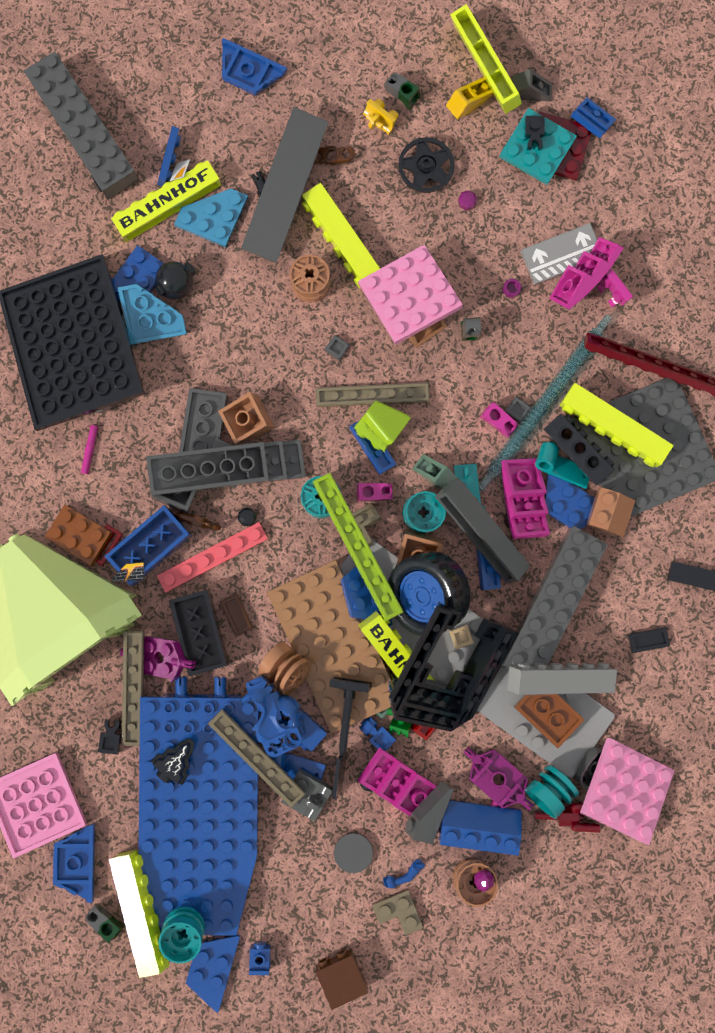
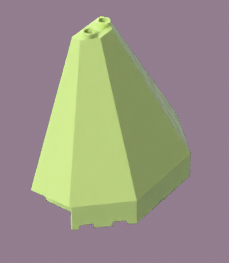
(52, 614)

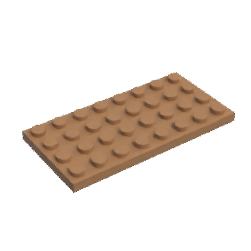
(324, 633)

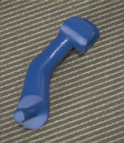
(414, 869)

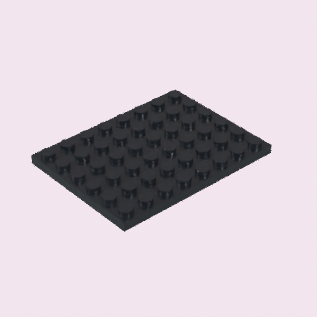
(70, 343)

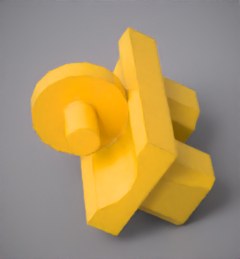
(379, 117)

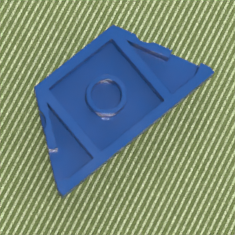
(248, 69)
(567, 502)
(357, 596)
(76, 863)
(211, 969)

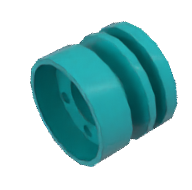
(311, 504)
(430, 521)
(555, 788)
(181, 945)

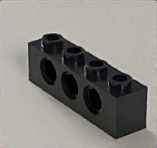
(555, 431)

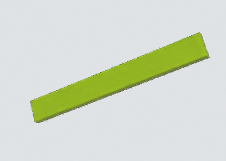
(357, 547)

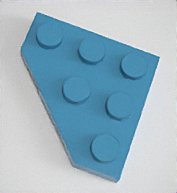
(213, 216)
(149, 316)

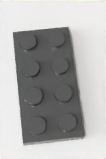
(202, 419)

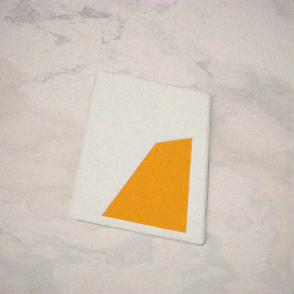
(179, 170)

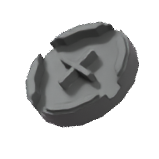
(353, 852)

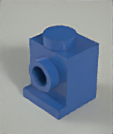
(259, 949)

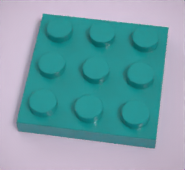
(538, 163)

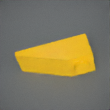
(469, 98)

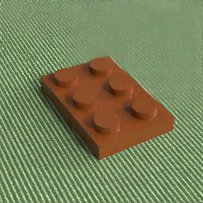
(78, 535)
(550, 716)

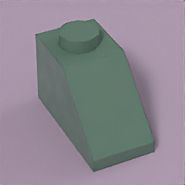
(434, 471)

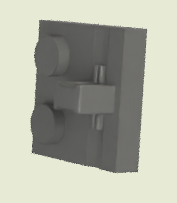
(316, 794)

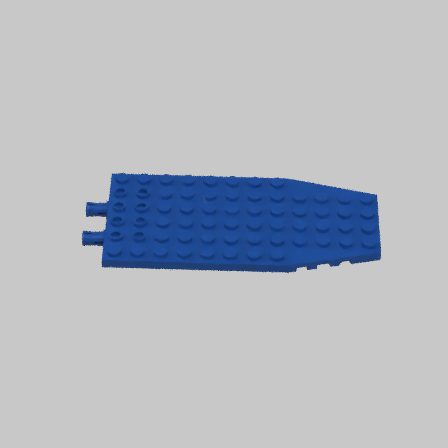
(201, 834)

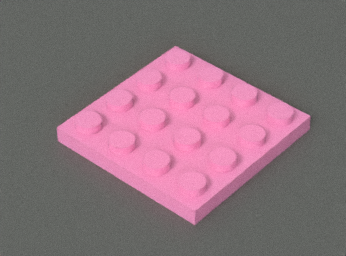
(410, 294)
(627, 791)
(38, 805)

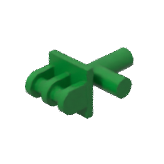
(399, 726)

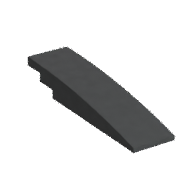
(284, 185)
(225, 467)

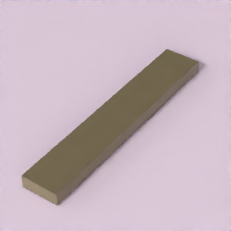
(369, 393)
(132, 685)
(256, 757)

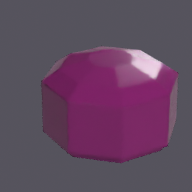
(467, 200)
(512, 288)
(483, 880)

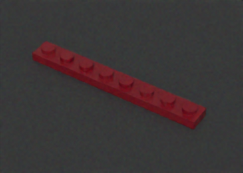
(649, 363)

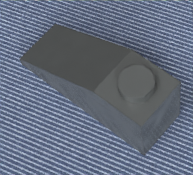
(428, 815)

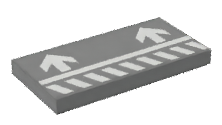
(553, 255)

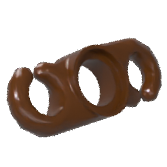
(323, 151)
(198, 521)

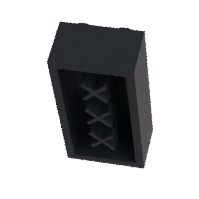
(199, 631)

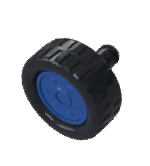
(423, 582)

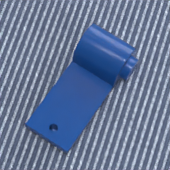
(291, 763)

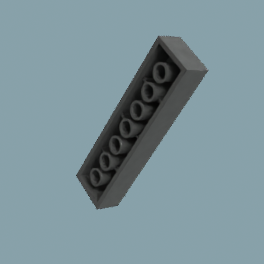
(81, 125)
(556, 598)

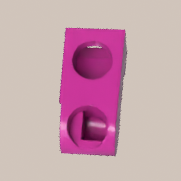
(499, 419)
(374, 492)

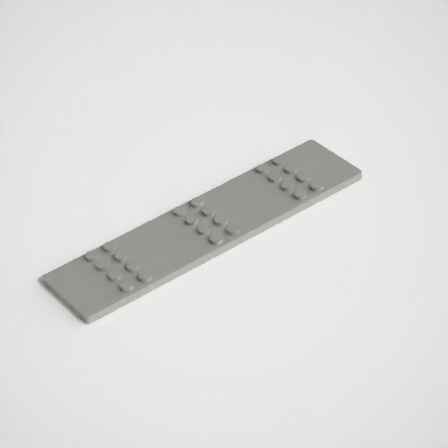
(498, 701)

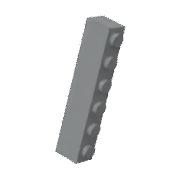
(561, 679)

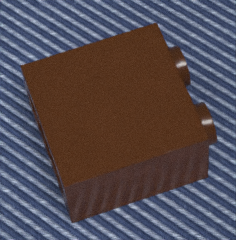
(341, 978)

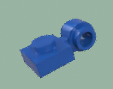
(380, 737)

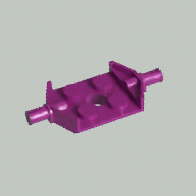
(173, 658)
(489, 764)

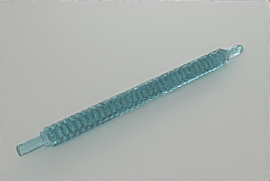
(541, 406)

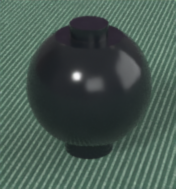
(174, 279)

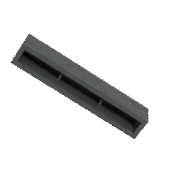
(482, 531)

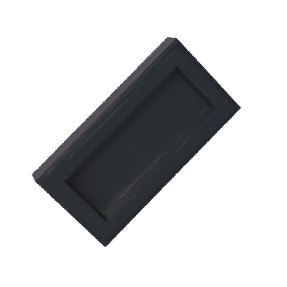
(648, 640)

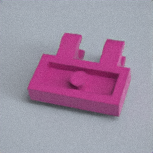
(618, 289)

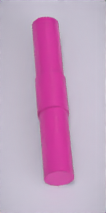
(89, 449)

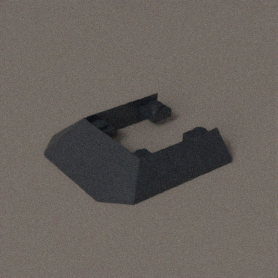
(451, 704)

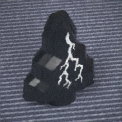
(174, 762)

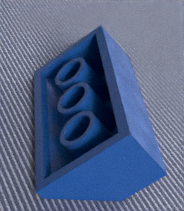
(481, 827)

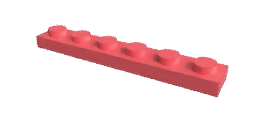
(212, 557)

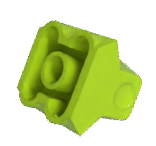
(381, 425)

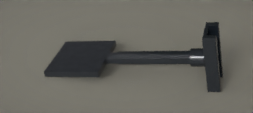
(350, 687)

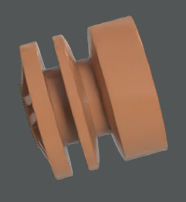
(310, 288)
(284, 668)
(466, 890)

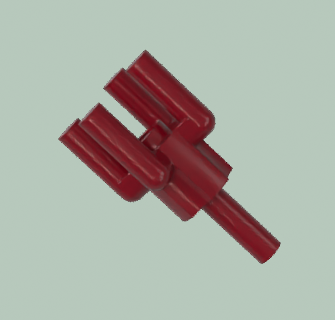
(571, 818)

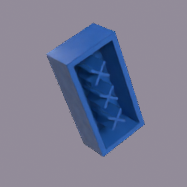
(150, 542)

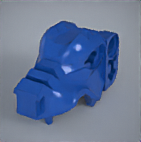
(271, 725)

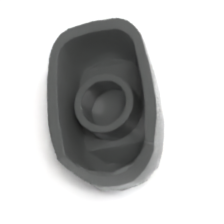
(587, 767)

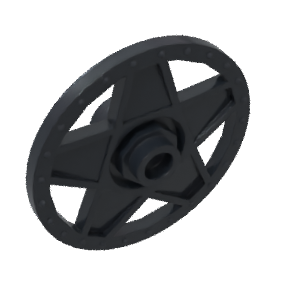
(426, 165)

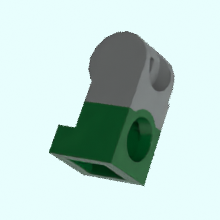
(402, 89)
(470, 329)
(104, 923)

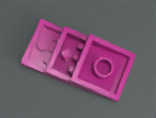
(586, 274)
(525, 498)
(395, 782)

